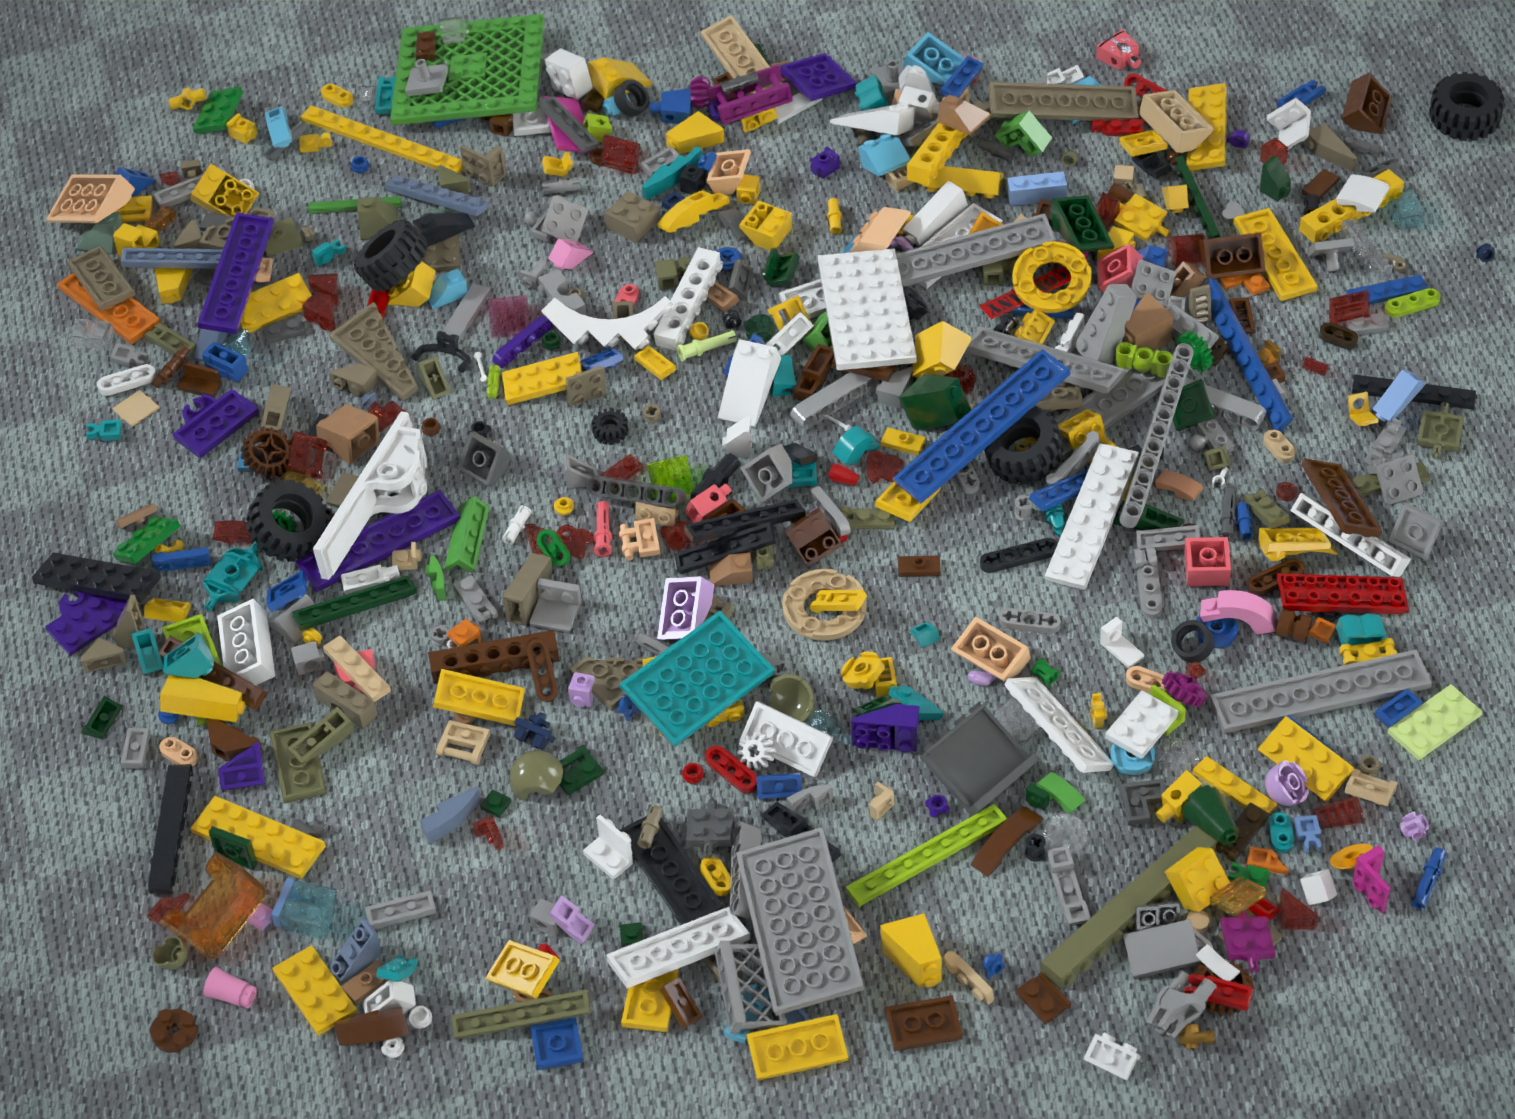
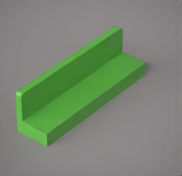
(467, 535)

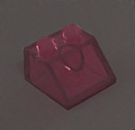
(508, 315)

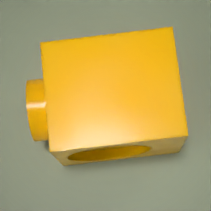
(748, 189)

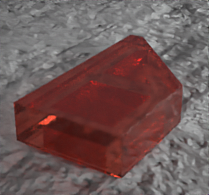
(165, 905)

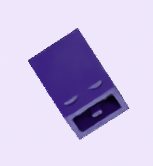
(887, 728)

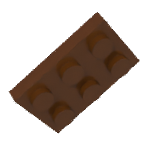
(923, 1023)

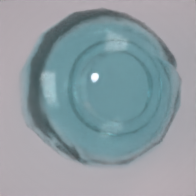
(824, 722)

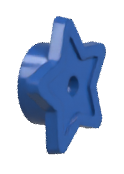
(623, 707)

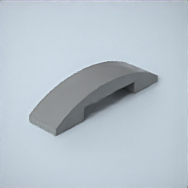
(1067, 886)

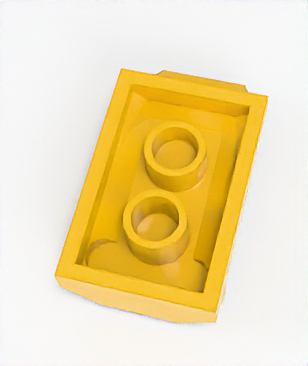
(1280, 542)

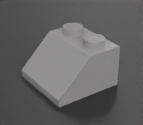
(769, 472)

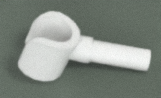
(1220, 478)

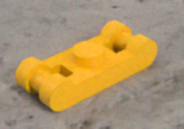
(1367, 651)

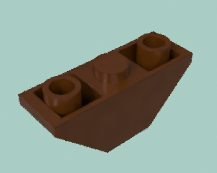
(228, 741)

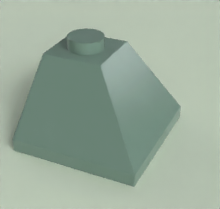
(100, 234)

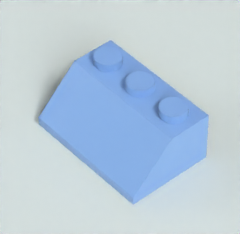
(1033, 188)

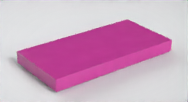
(561, 140)

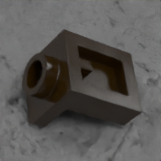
(1219, 349)

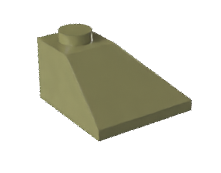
(374, 215)

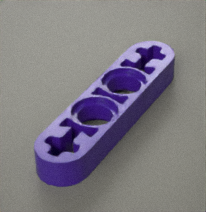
(522, 341)

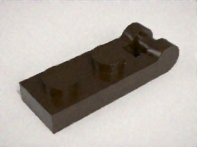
(1248, 824)

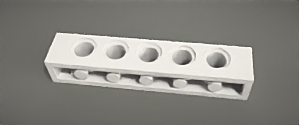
(688, 298)
(1370, 548)

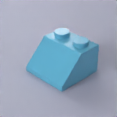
(883, 154)

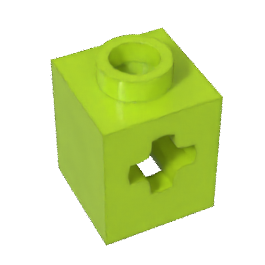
(597, 126)

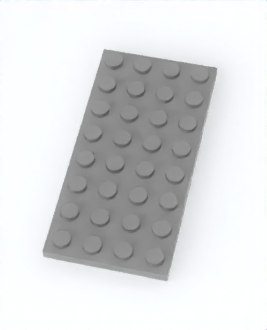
(799, 921)

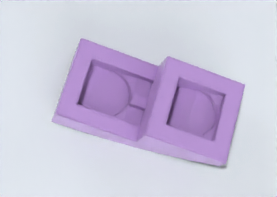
(570, 920)

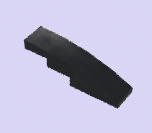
(790, 823)

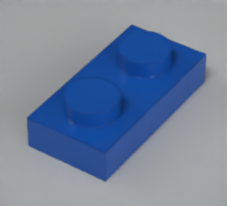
(1398, 708)
(778, 785)

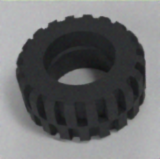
(1462, 121)
(390, 255)
(1033, 462)
(271, 536)

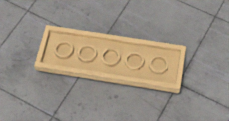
(734, 48)

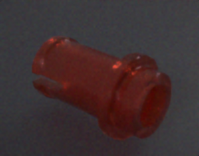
(1315, 366)

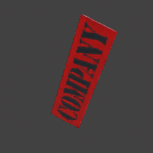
(1011, 301)

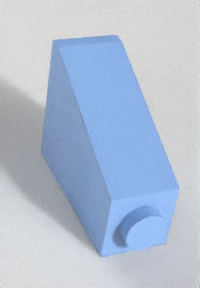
(1398, 395)

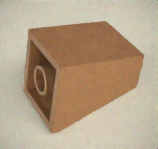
(1149, 324)
(349, 432)

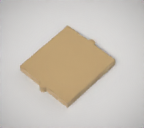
(135, 408)

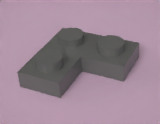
(1136, 797)

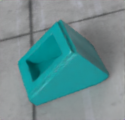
(925, 634)

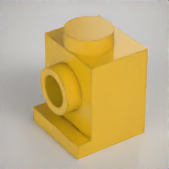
(241, 129)

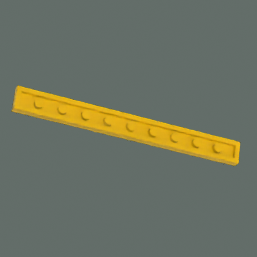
(380, 139)

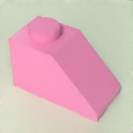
(568, 254)

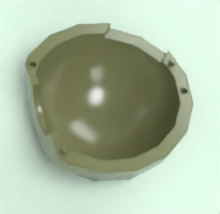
(792, 696)
(535, 772)

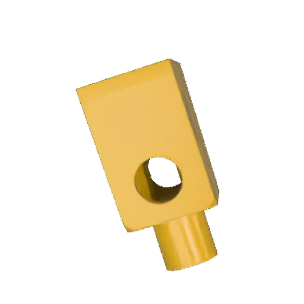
(1176, 795)

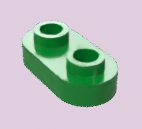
(554, 548)

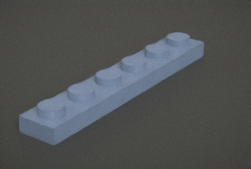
(437, 195)
(170, 258)

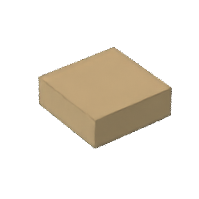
(1123, 174)

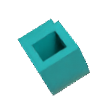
(853, 444)

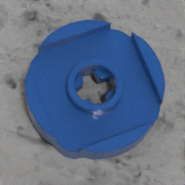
(1222, 637)

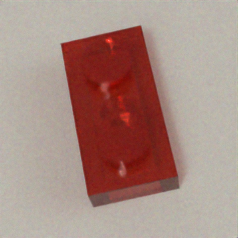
(624, 468)

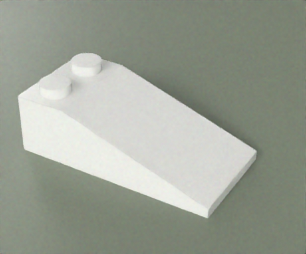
(888, 119)
(748, 381)

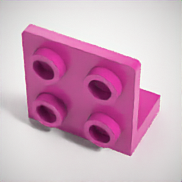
(1368, 879)

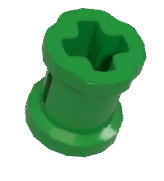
(1045, 672)

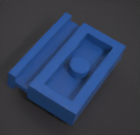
(607, 358)

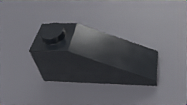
(441, 226)

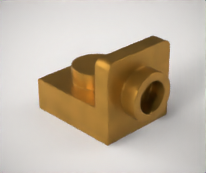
(1270, 353)

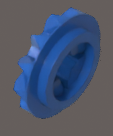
(729, 253)

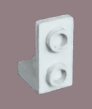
(1118, 645)

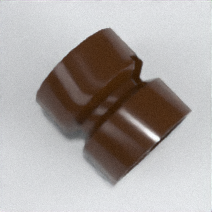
(1293, 625)

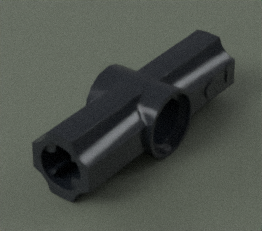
(718, 475)

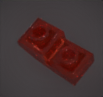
(231, 530)

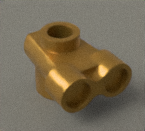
(1191, 1036)

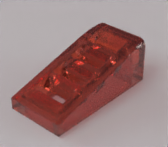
(1343, 805)

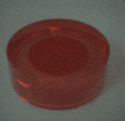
(1286, 491)

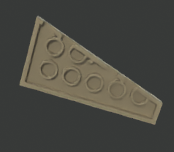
(371, 344)

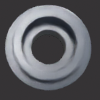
(368, 399)

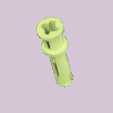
(697, 347)

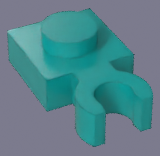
(106, 430)

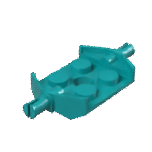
(227, 587)

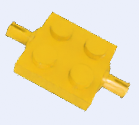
(1141, 218)

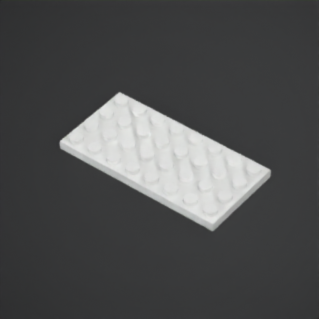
(866, 309)

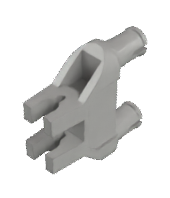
(1177, 1007)

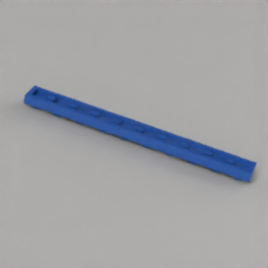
(1248, 359)

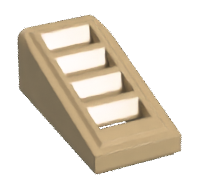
(897, 180)

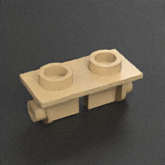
(661, 514)

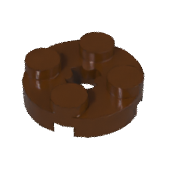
(173, 1018)

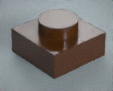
(1275, 372)

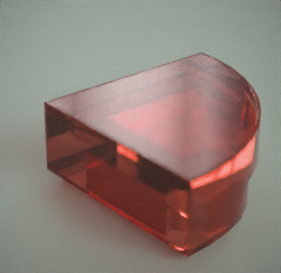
(169, 178)
(1195, 670)

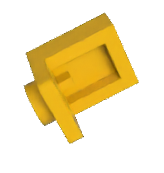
(557, 166)

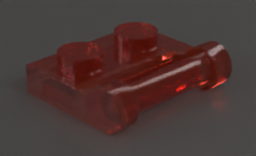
(1342, 306)
(301, 452)

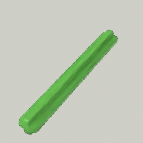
(347, 205)

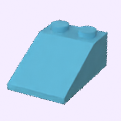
(934, 58)

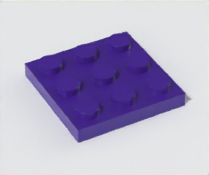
(818, 77)

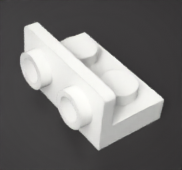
(1111, 1056)

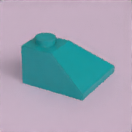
(189, 659)

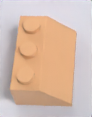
(880, 229)
(992, 650)

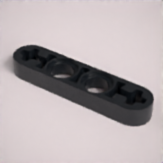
(1017, 552)

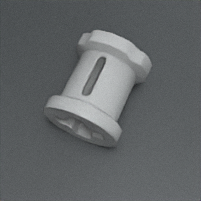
(1020, 504)

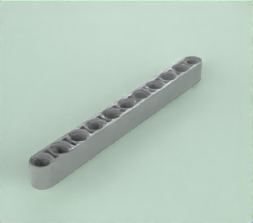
(1159, 425)

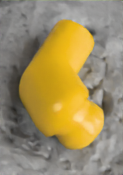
(176, 546)

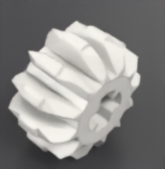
(750, 756)

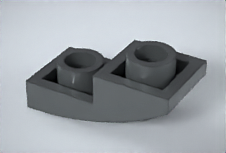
(731, 220)
(1157, 914)

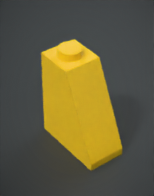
(693, 132)
(172, 283)

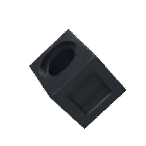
(692, 179)

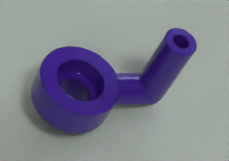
(1238, 139)

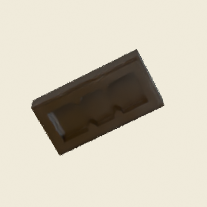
(593, 101)

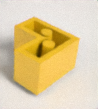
(135, 237)

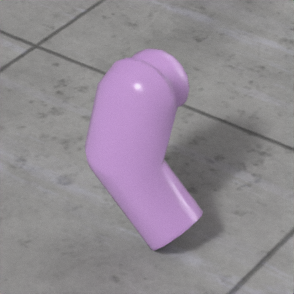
(900, 242)
(981, 678)

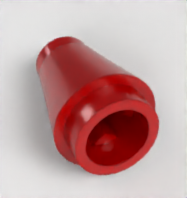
(842, 475)

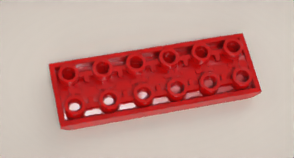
(1342, 593)

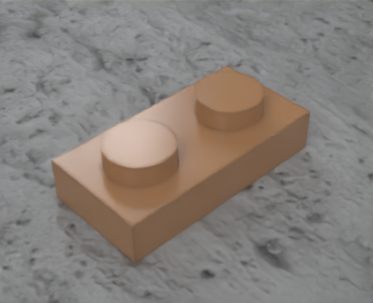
(721, 297)

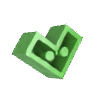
(1026, 132)

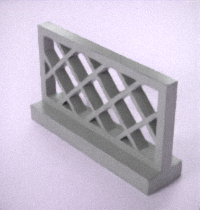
(731, 988)

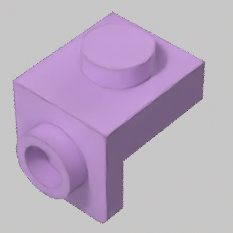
(581, 689)

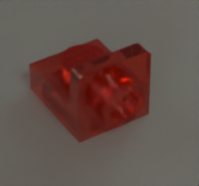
(488, 827)

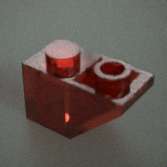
(320, 311)

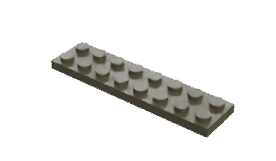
(1063, 101)

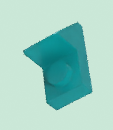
(147, 651)

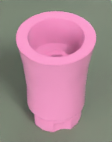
(229, 988)

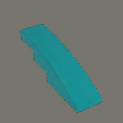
(668, 176)

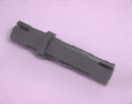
(1228, 517)

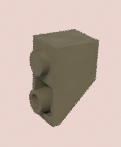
(355, 379)

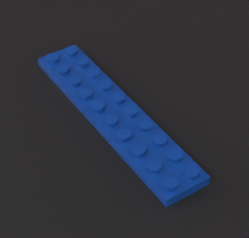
(981, 426)

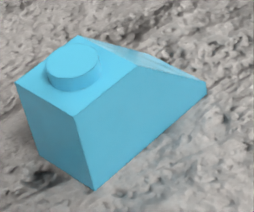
(447, 289)

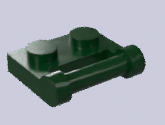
(876, 704)
(581, 773)

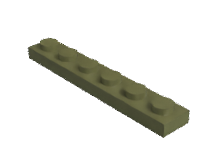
(521, 1014)

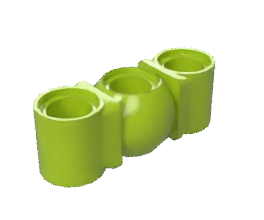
(1142, 359)

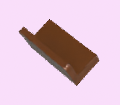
(199, 380)

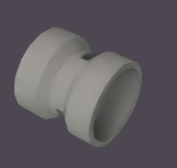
(1144, 557)

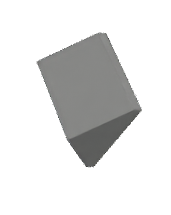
(285, 624)

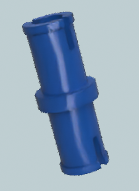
(1244, 521)

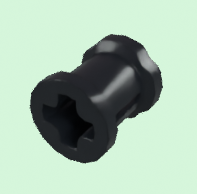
(1311, 203)
(1005, 325)
(1037, 846)

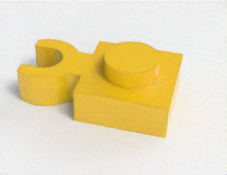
(1098, 711)

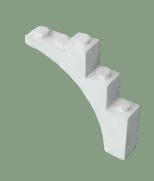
(632, 328)

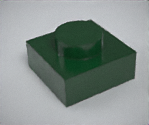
(1037, 797)
(495, 803)
(631, 933)

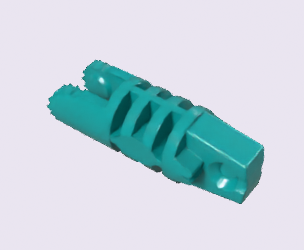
(1056, 518)

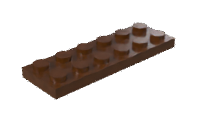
(1341, 498)

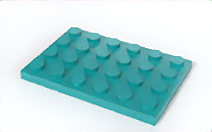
(697, 678)

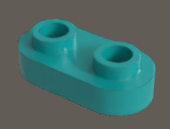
(1281, 831)

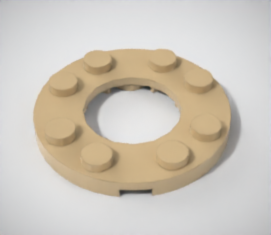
(811, 627)

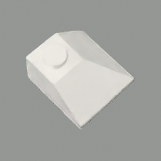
(915, 78)

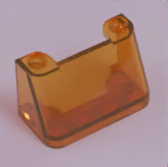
(219, 909)

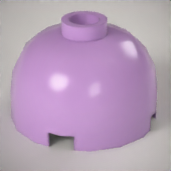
(1286, 784)

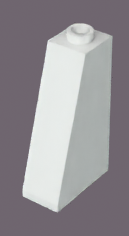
(936, 214)

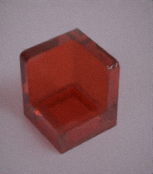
(1274, 147)

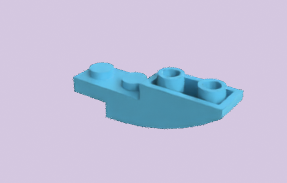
(278, 127)

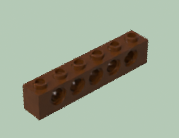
(491, 656)

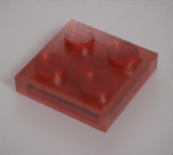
(620, 154)

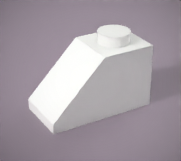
(739, 438)
(391, 996)

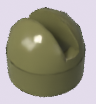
(1074, 156)

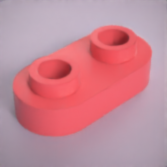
(628, 293)

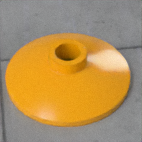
(1347, 857)

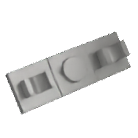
(1386, 441)

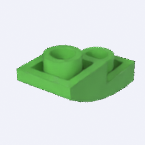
(435, 573)
(1062, 792)

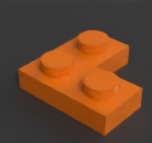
(1254, 282)

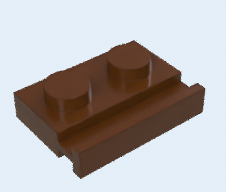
(1043, 998)

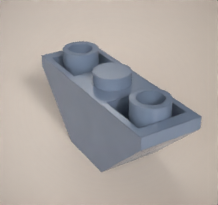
(357, 952)

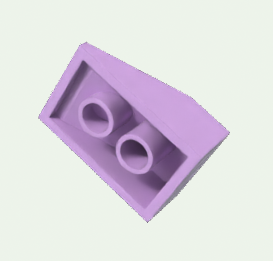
(684, 606)

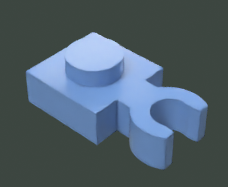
(1308, 829)

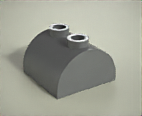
(484, 459)

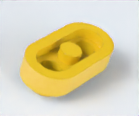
(337, 95)
(716, 878)

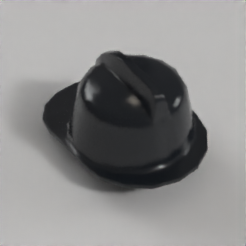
(915, 304)

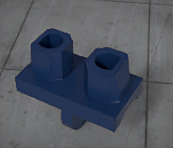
(526, 728)

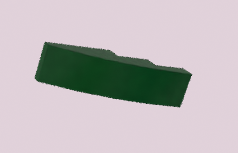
(1151, 519)

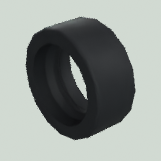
(624, 104)
(1182, 630)

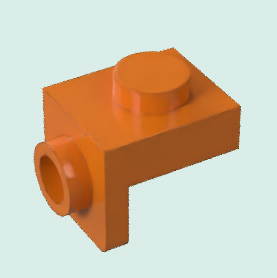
(465, 633)

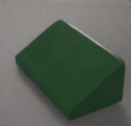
(102, 718)

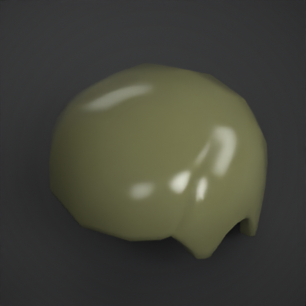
(171, 954)

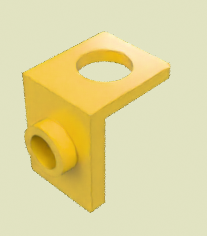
(1361, 416)

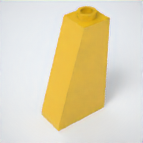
(200, 699)

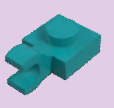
(325, 252)

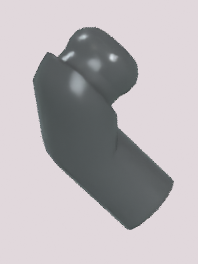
(314, 830)

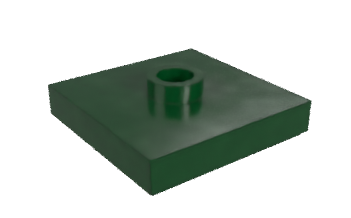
(1192, 406)
(233, 847)

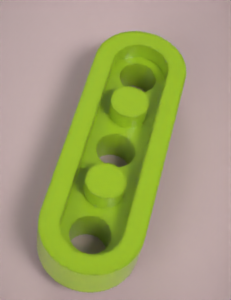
(1412, 303)

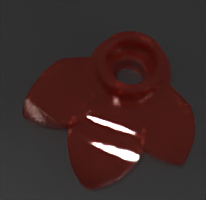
(885, 468)
(675, 535)
(575, 541)

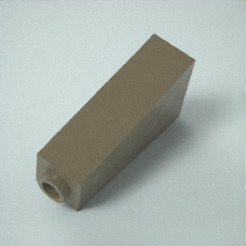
(522, 593)

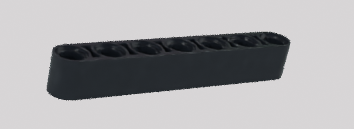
(169, 829)

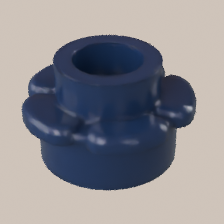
(1489, 254)

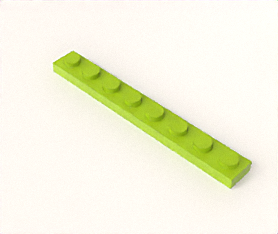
(925, 855)

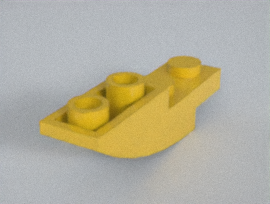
(689, 209)

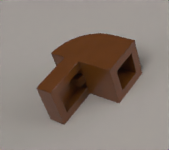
(500, 124)

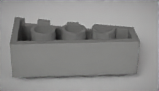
(1107, 324)

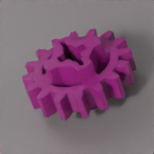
(1184, 688)

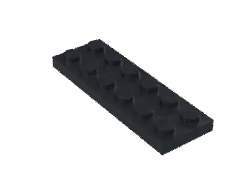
(96, 577)
(673, 874)

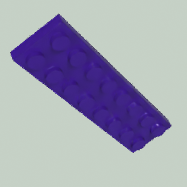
(236, 273)
(385, 536)

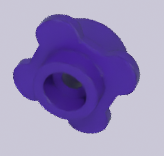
(937, 800)

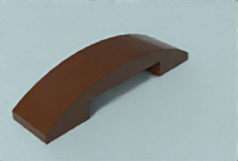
(1005, 839)

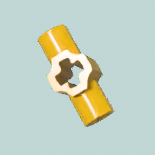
(183, 101)

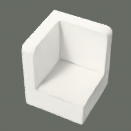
(1318, 887)

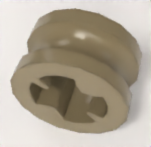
(651, 408)

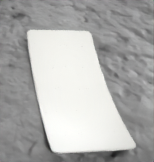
(1217, 963)

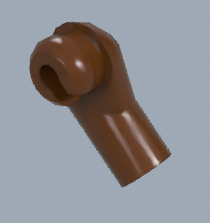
(1172, 154)

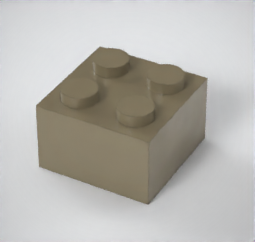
(631, 216)

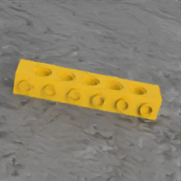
(933, 154)
(1329, 217)

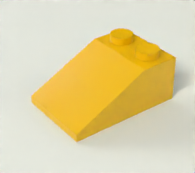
(609, 73)

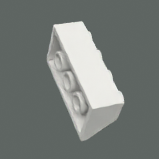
(247, 642)

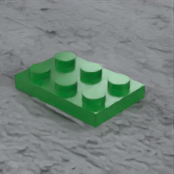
(218, 110)
(146, 539)

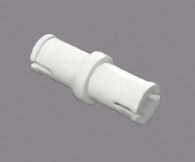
(516, 525)

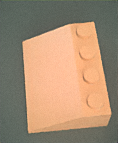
(90, 198)

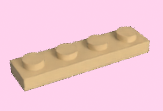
(356, 668)

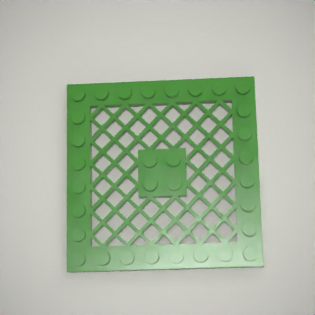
(473, 69)

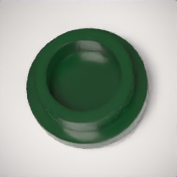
(551, 341)

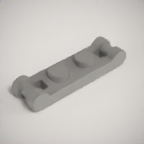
(1077, 461)

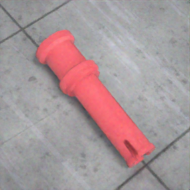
(602, 535)

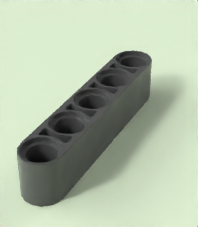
(627, 491)

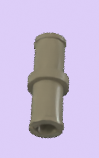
(650, 827)

